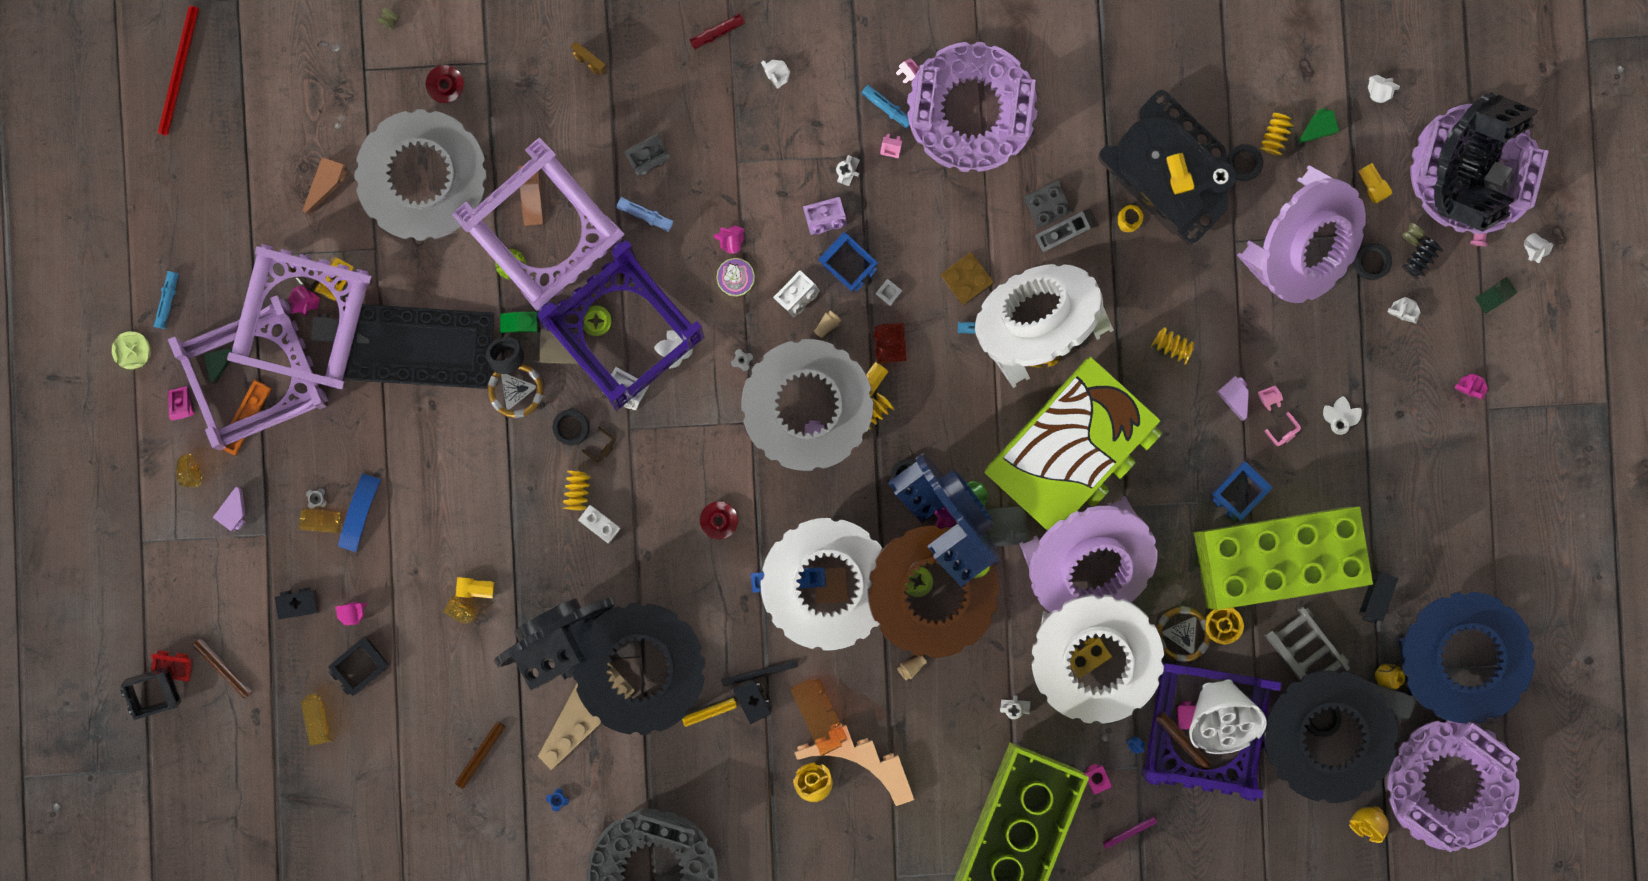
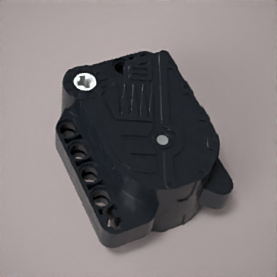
(1143, 170)

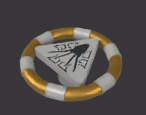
(515, 391)
(1183, 634)

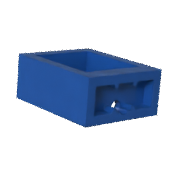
(834, 248)
(1254, 477)

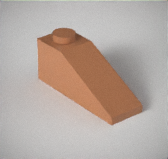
(325, 182)
(532, 200)

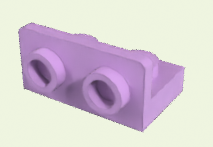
(825, 216)

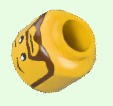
(1390, 676)

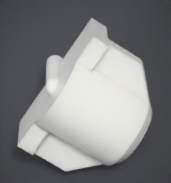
(777, 72)
(1381, 88)
(847, 170)
(1537, 247)
(1405, 309)
(1015, 708)

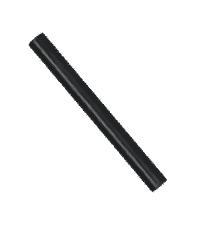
(759, 673)

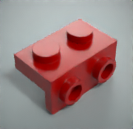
(179, 665)

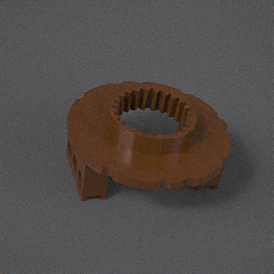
(907, 630)

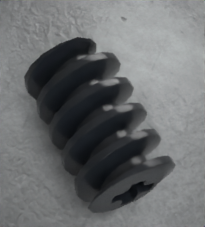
(1422, 257)

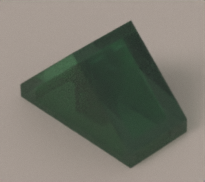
(1496, 295)
(217, 363)

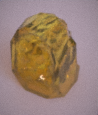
(188, 472)
(460, 610)

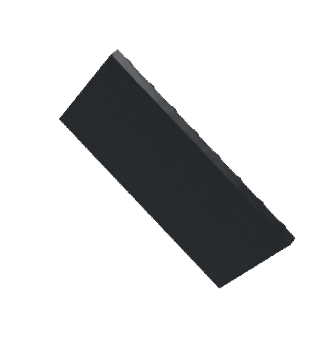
(421, 347)

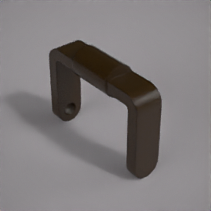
(302, 281)
(607, 449)

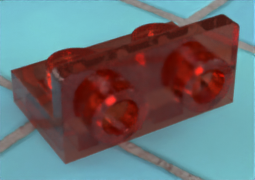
(890, 343)

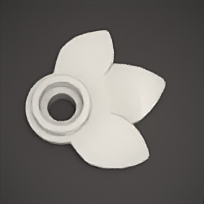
(666, 346)
(1341, 413)

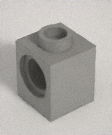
(1499, 178)

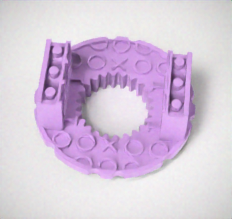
(984, 64)
(1518, 153)
(1282, 260)
(1067, 541)
(1491, 807)

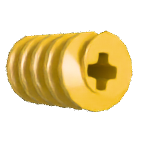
(1276, 134)
(1174, 345)
(880, 406)
(576, 490)

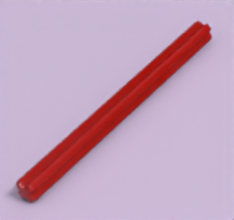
(178, 70)

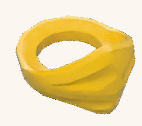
(1124, 225)

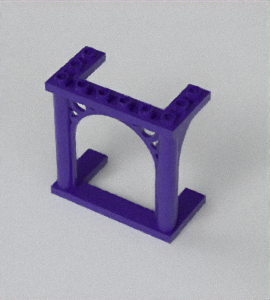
(624, 262)
(1247, 778)

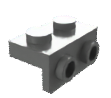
(647, 154)

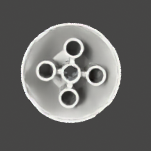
(1225, 719)

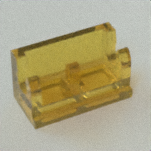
(320, 520)

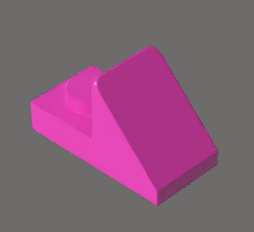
(179, 403)

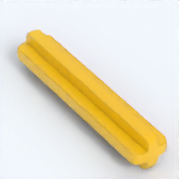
(709, 712)

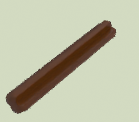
(222, 668)
(1183, 740)
(480, 754)

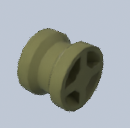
(388, 19)
(1413, 234)

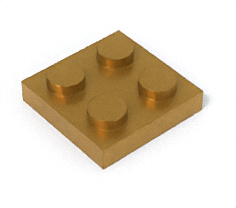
(583, 55)
(966, 278)

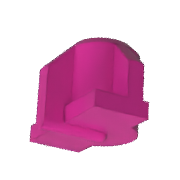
(730, 239)
(303, 300)
(1473, 386)
(945, 519)
(351, 613)

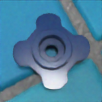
(1136, 745)
(552, 799)

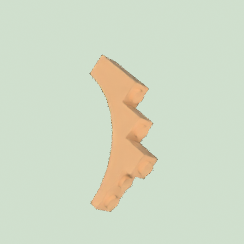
(864, 753)

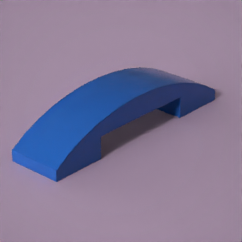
(358, 512)
(809, 578)

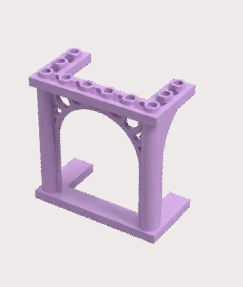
(604, 227)
(264, 263)
(274, 314)

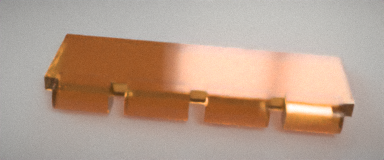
(819, 722)

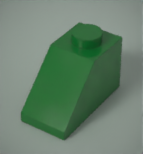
(1320, 126)
(519, 322)

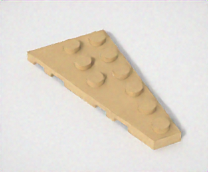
(575, 724)

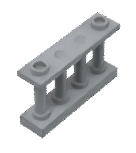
(1288, 653)

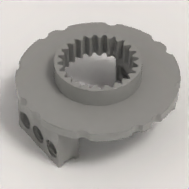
(456, 147)
(807, 451)

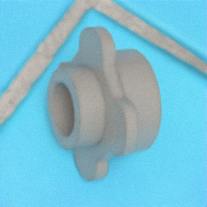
(739, 355)
(311, 498)

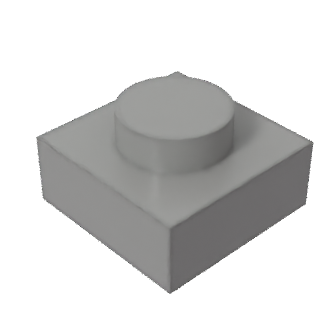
(888, 292)

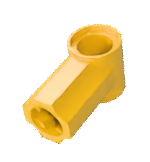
(1180, 178)
(1376, 187)
(875, 376)
(473, 588)

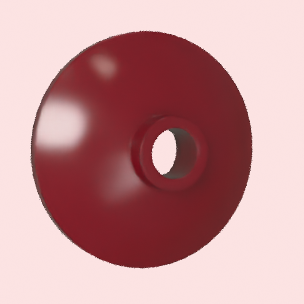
(437, 77)
(715, 530)

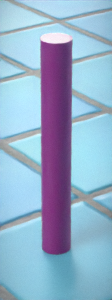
(1130, 832)

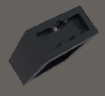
(1378, 597)
(375, 655)
(167, 684)

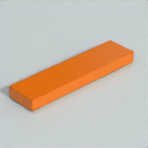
(250, 406)

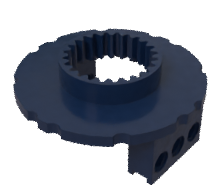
(965, 547)
(1422, 650)

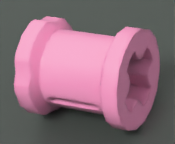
(1479, 240)

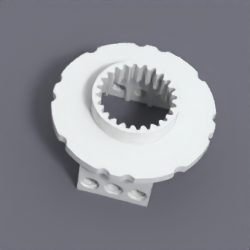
(1027, 345)
(782, 571)
(1101, 616)

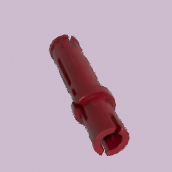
(713, 33)

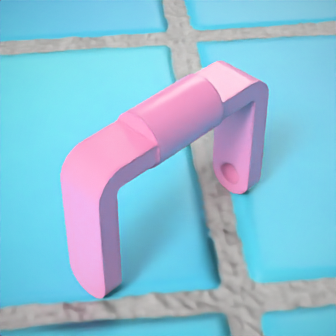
(1289, 436)

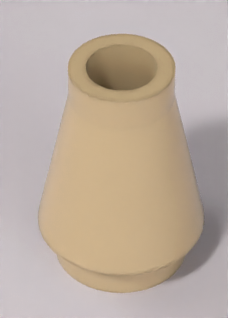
(827, 324)
(911, 667)

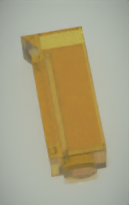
(315, 719)

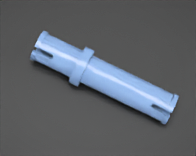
(640, 212)

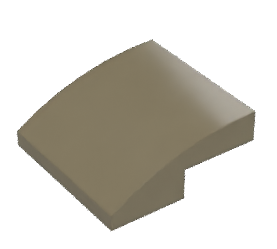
(552, 350)

